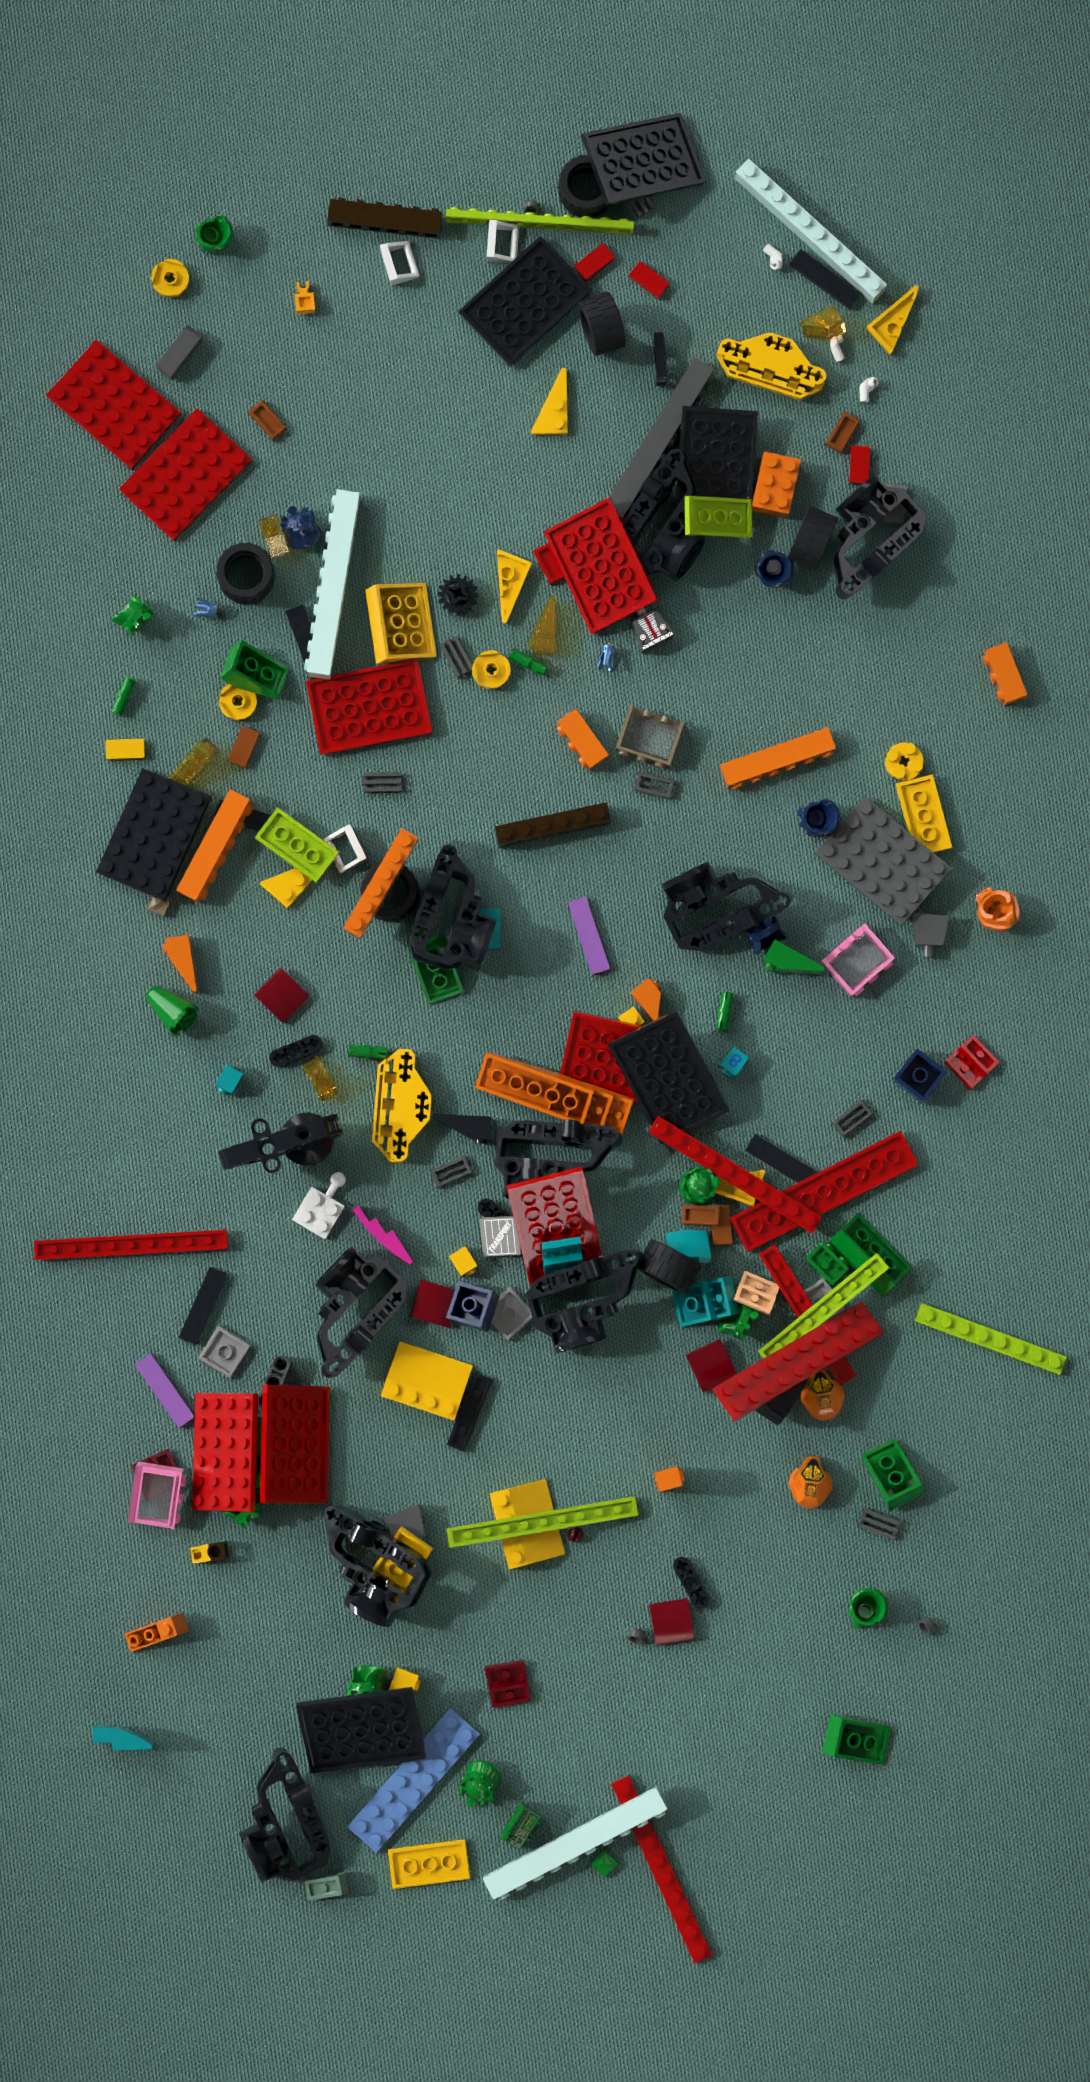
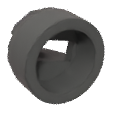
(531, 203)
(926, 1626)
(636, 1636)

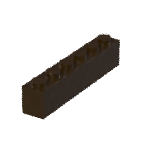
(384, 218)
(552, 825)

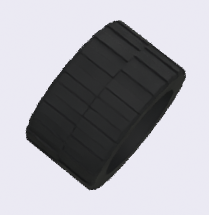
(571, 203)
(601, 323)
(812, 538)
(239, 551)
(408, 905)
(669, 1266)
(779, 1407)

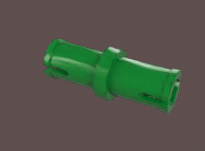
(528, 662)
(123, 696)
(724, 1011)
(367, 1052)

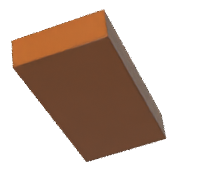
(267, 420)
(842, 432)
(243, 747)
(701, 1215)
(722, 1234)

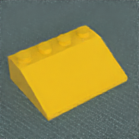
(400, 622)
(426, 1380)
(520, 1501)

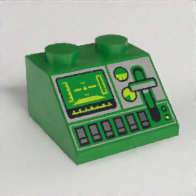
(520, 1826)

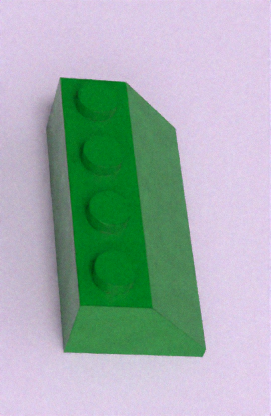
(859, 1242)

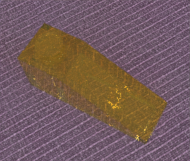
(544, 632)
(195, 762)

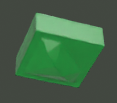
(603, 1863)

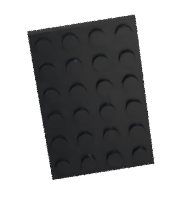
(643, 159)
(525, 301)
(718, 451)
(153, 834)
(668, 1073)
(361, 1730)

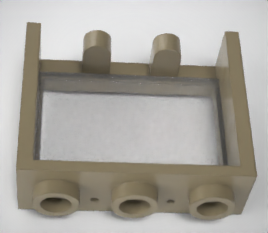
(649, 737)

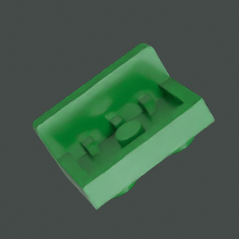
(827, 1263)

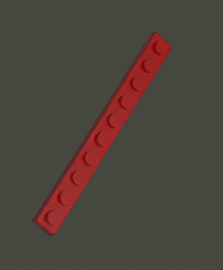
(735, 1174)
(130, 1245)
(665, 1878)

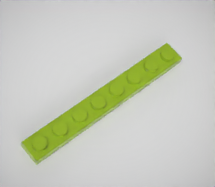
(828, 1304)
(990, 1339)

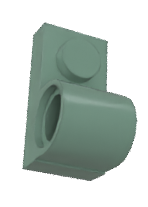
(327, 1886)

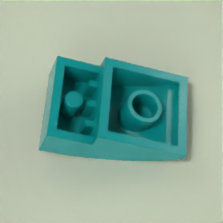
(706, 1301)
(121, 1738)

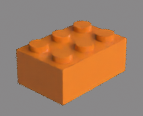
(775, 485)

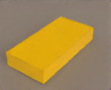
(125, 749)

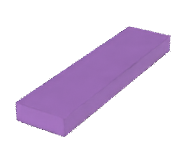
(588, 935)
(164, 1390)

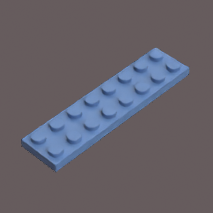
(413, 1781)

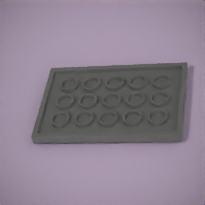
(883, 861)

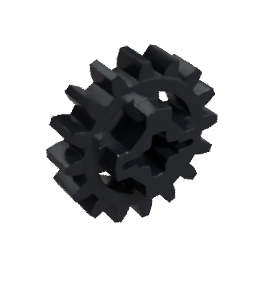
(447, 589)

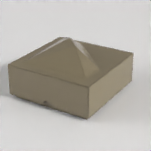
(158, 906)

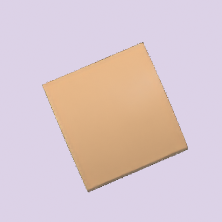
(756, 1292)

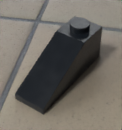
(472, 1127)

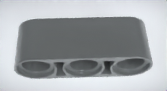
(179, 352)
(275, 1372)

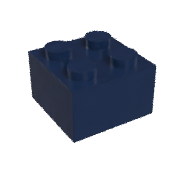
(919, 1076)
(472, 1306)

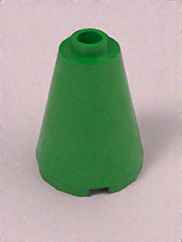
(172, 1010)

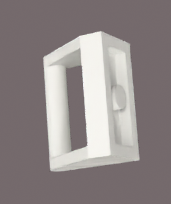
(495, 225)
(393, 277)
(361, 858)

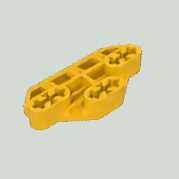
(772, 363)
(402, 1109)

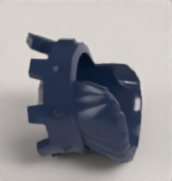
(300, 528)
(774, 569)
(819, 818)
(765, 933)

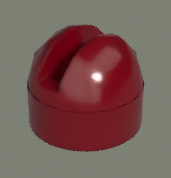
(571, 1533)

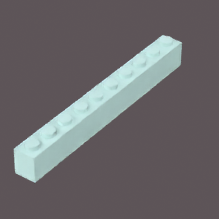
(810, 231)
(333, 584)
(574, 1843)

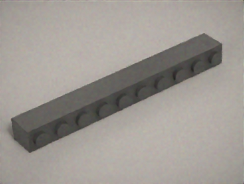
(661, 436)

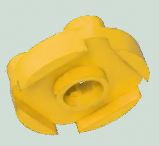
(164, 269)
(484, 678)
(237, 712)
(908, 751)

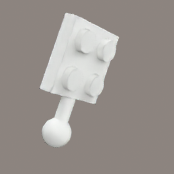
(319, 1210)

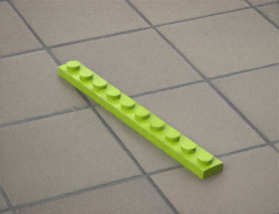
(548, 221)
(542, 1522)

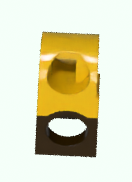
(210, 1552)

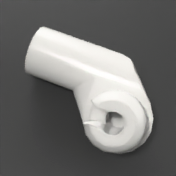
(775, 257)
(835, 348)
(866, 387)

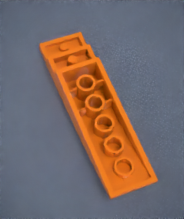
(553, 1093)

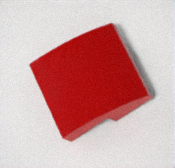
(971, 1062)

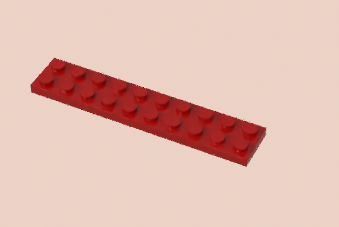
(828, 1188)
(798, 1361)

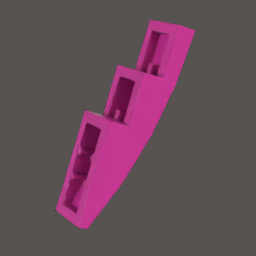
(388, 1240)

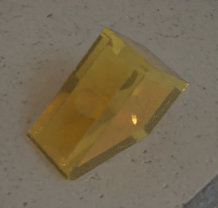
(823, 324)
(273, 536)
(320, 1079)

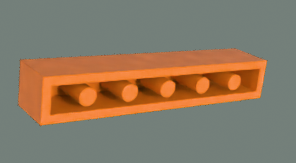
(778, 757)
(215, 846)
(381, 884)

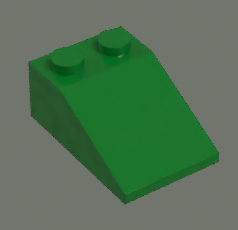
(254, 671)
(788, 961)
(435, 982)
(892, 1475)
(856, 1739)

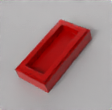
(594, 262)
(649, 280)
(859, 464)
(548, 563)

